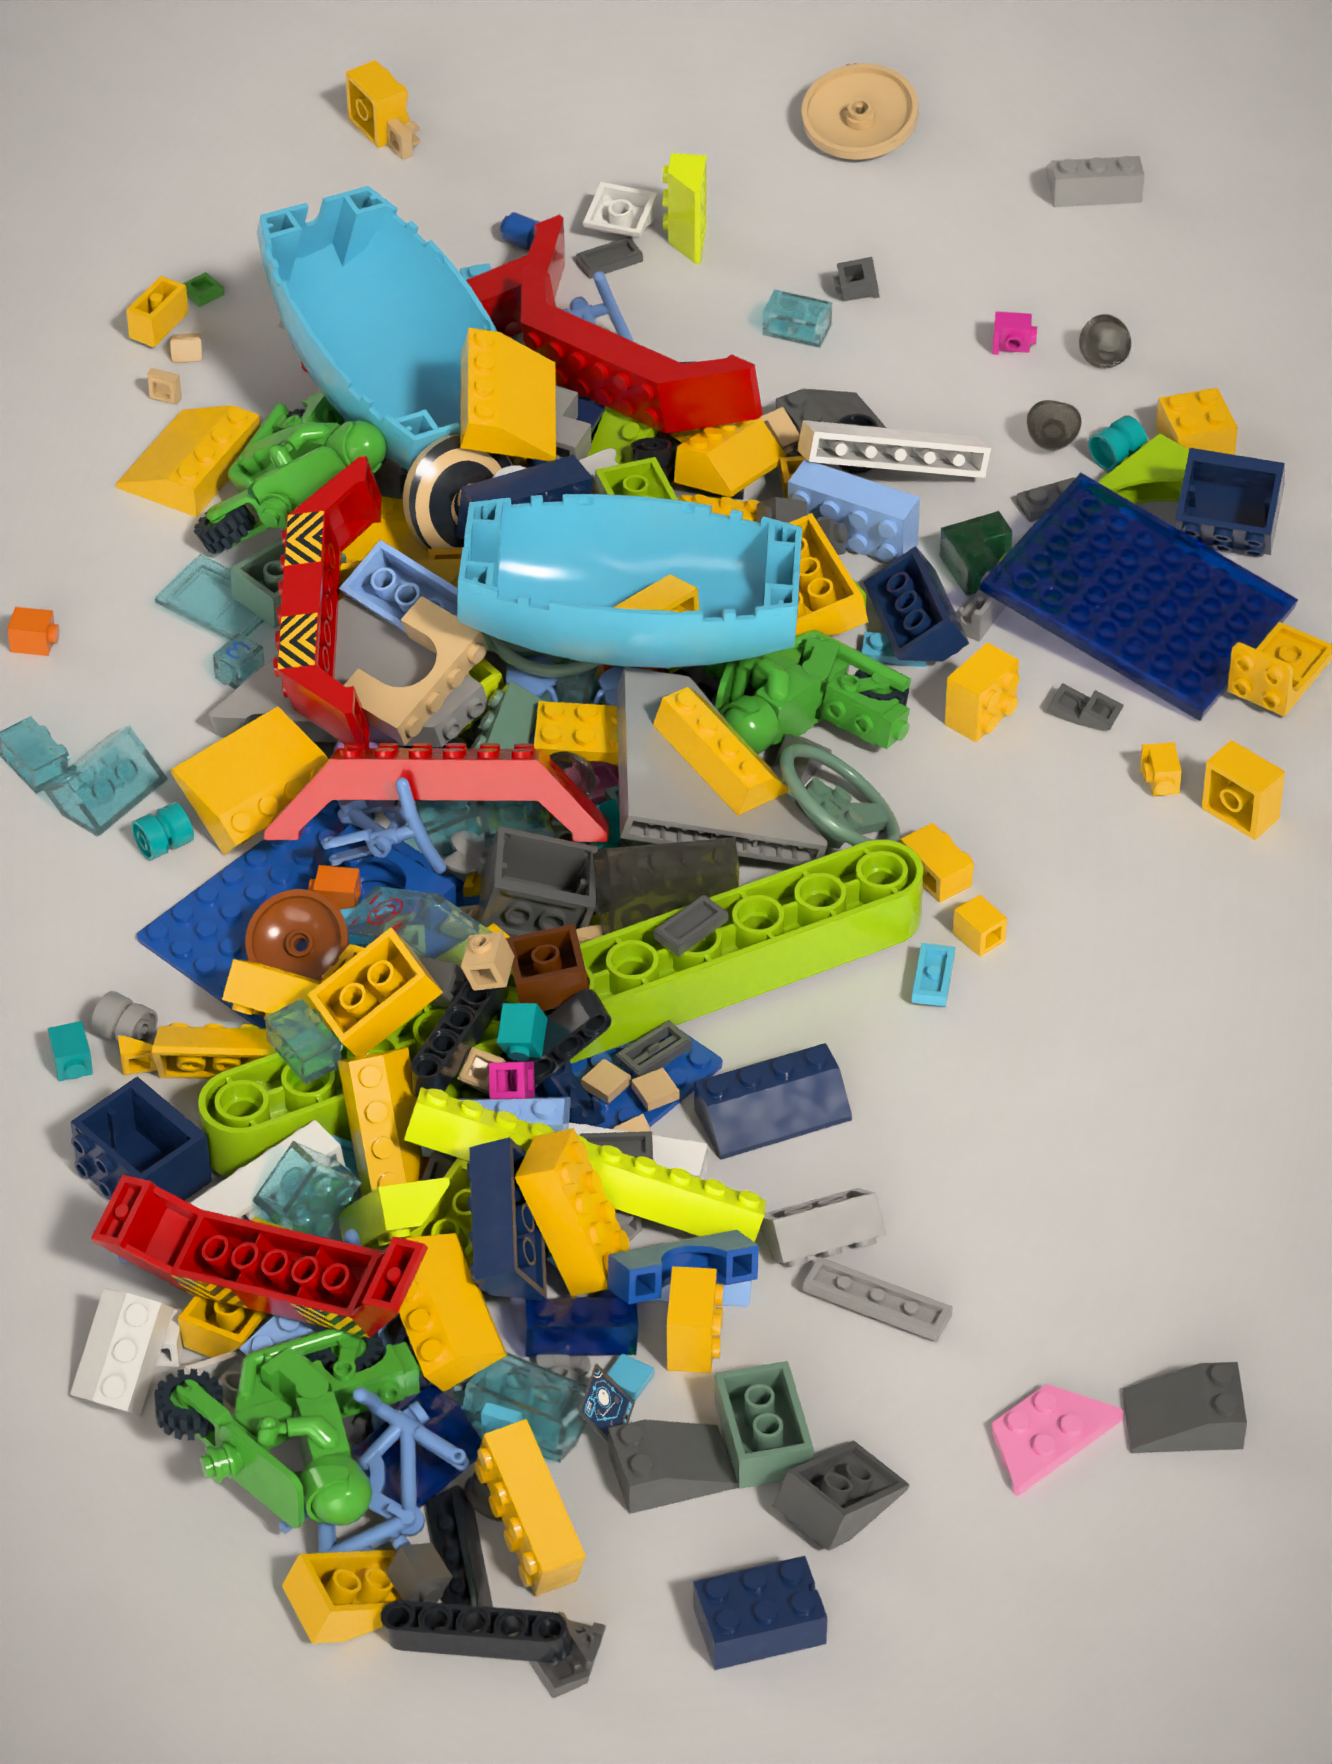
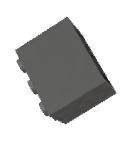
(536, 883)

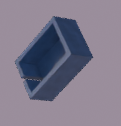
(760, 1612)

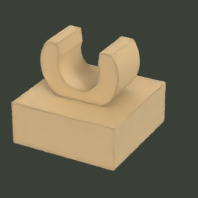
(401, 137)

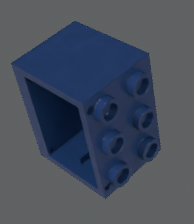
(1231, 501)
(142, 1138)

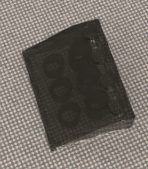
(660, 878)

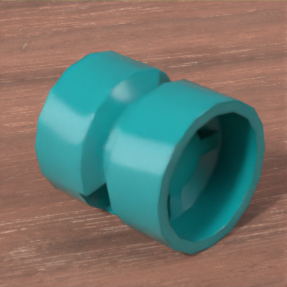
(1116, 442)
(158, 832)

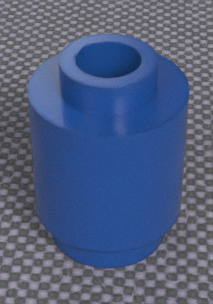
(518, 229)

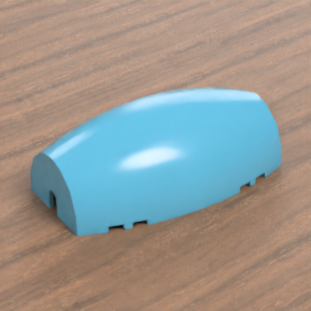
(373, 315)
(558, 569)

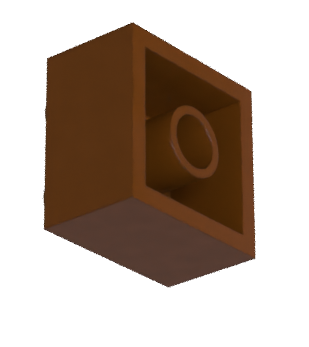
(548, 966)

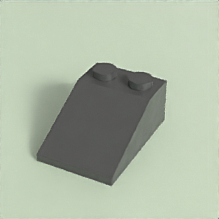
(822, 407)
(1187, 1410)
(668, 1462)
(838, 1494)

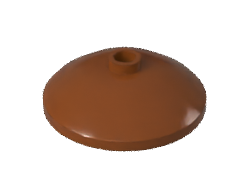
(295, 918)

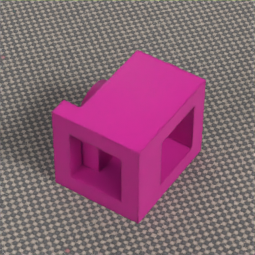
(1013, 332)
(511, 1080)

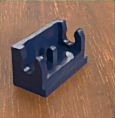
(582, 1107)

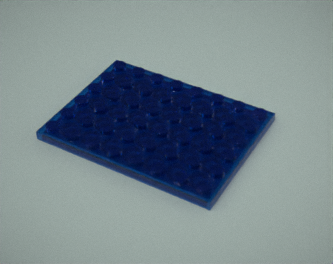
(1137, 594)

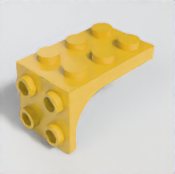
(1278, 669)
(579, 729)

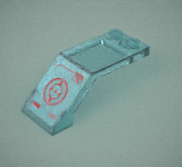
(422, 919)

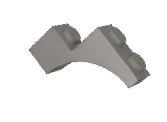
(572, 435)

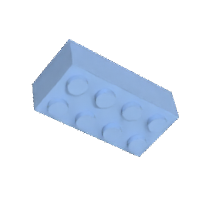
(877, 517)

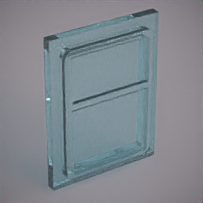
(205, 597)

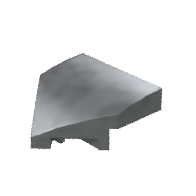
(577, 1667)

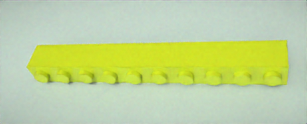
(629, 1182)

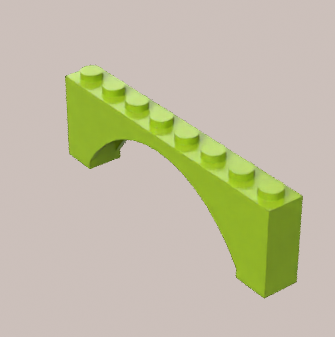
(1149, 474)

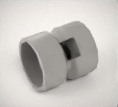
(120, 1016)

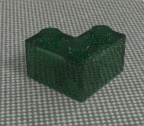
(974, 548)

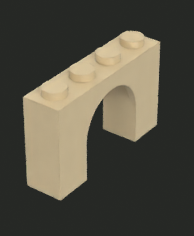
(404, 710)

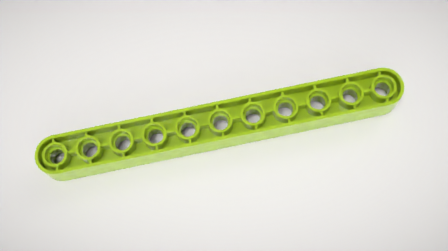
(773, 937)

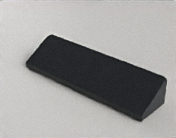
(460, 1548)

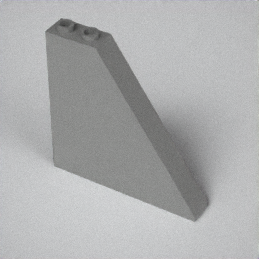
(378, 650)
(672, 803)

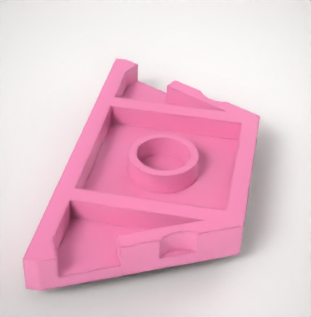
(1048, 1432)

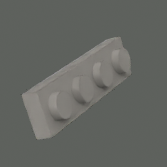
(877, 1299)

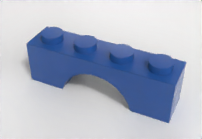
(395, 869)
(643, 1272)

